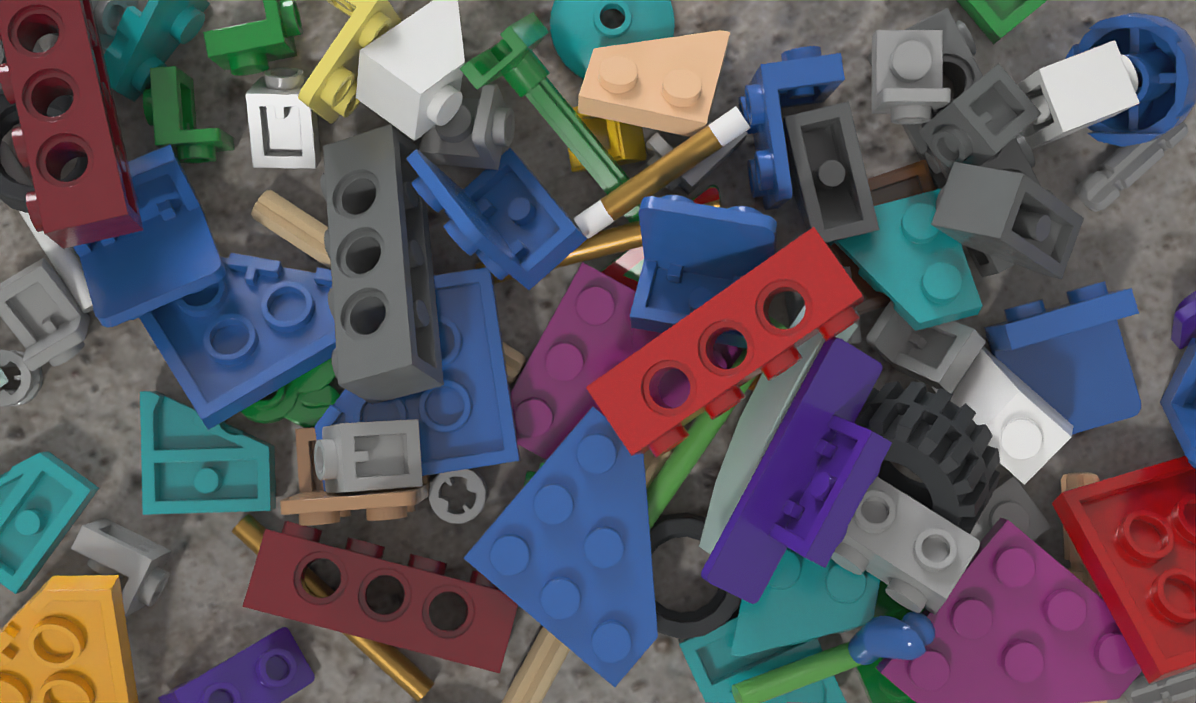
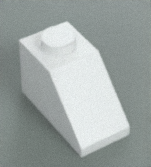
(415, 70)
(1079, 93)
(1019, 419)

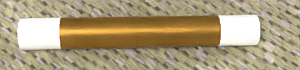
(662, 172)

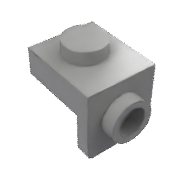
(43, 315)
(930, 355)

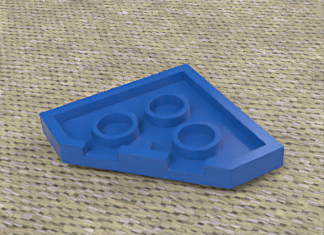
(245, 334)
(470, 416)
(580, 549)

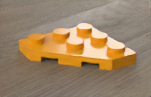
(69, 645)

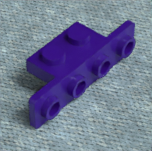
(806, 478)

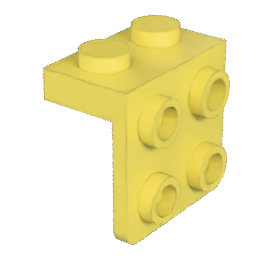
(333, 82)

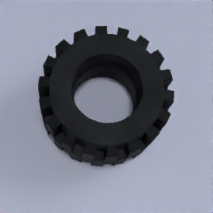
(936, 444)

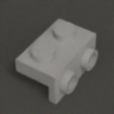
(905, 548)

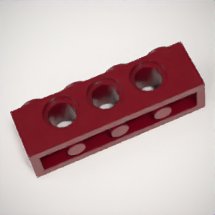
(102, 199)
(280, 590)

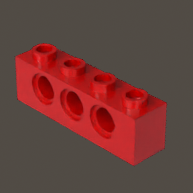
(630, 390)

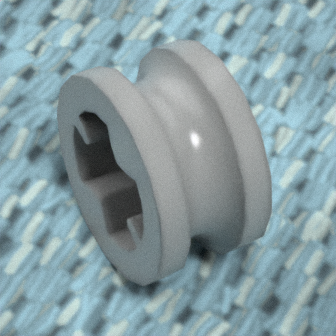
(30, 380)
(442, 504)

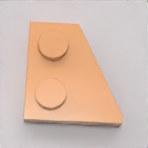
(656, 82)

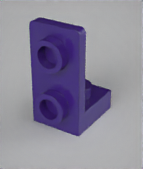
(258, 674)

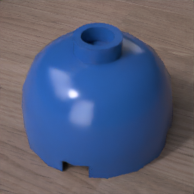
(1165, 74)

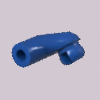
(892, 638)

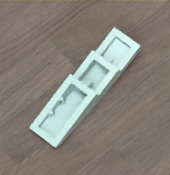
(755, 432)

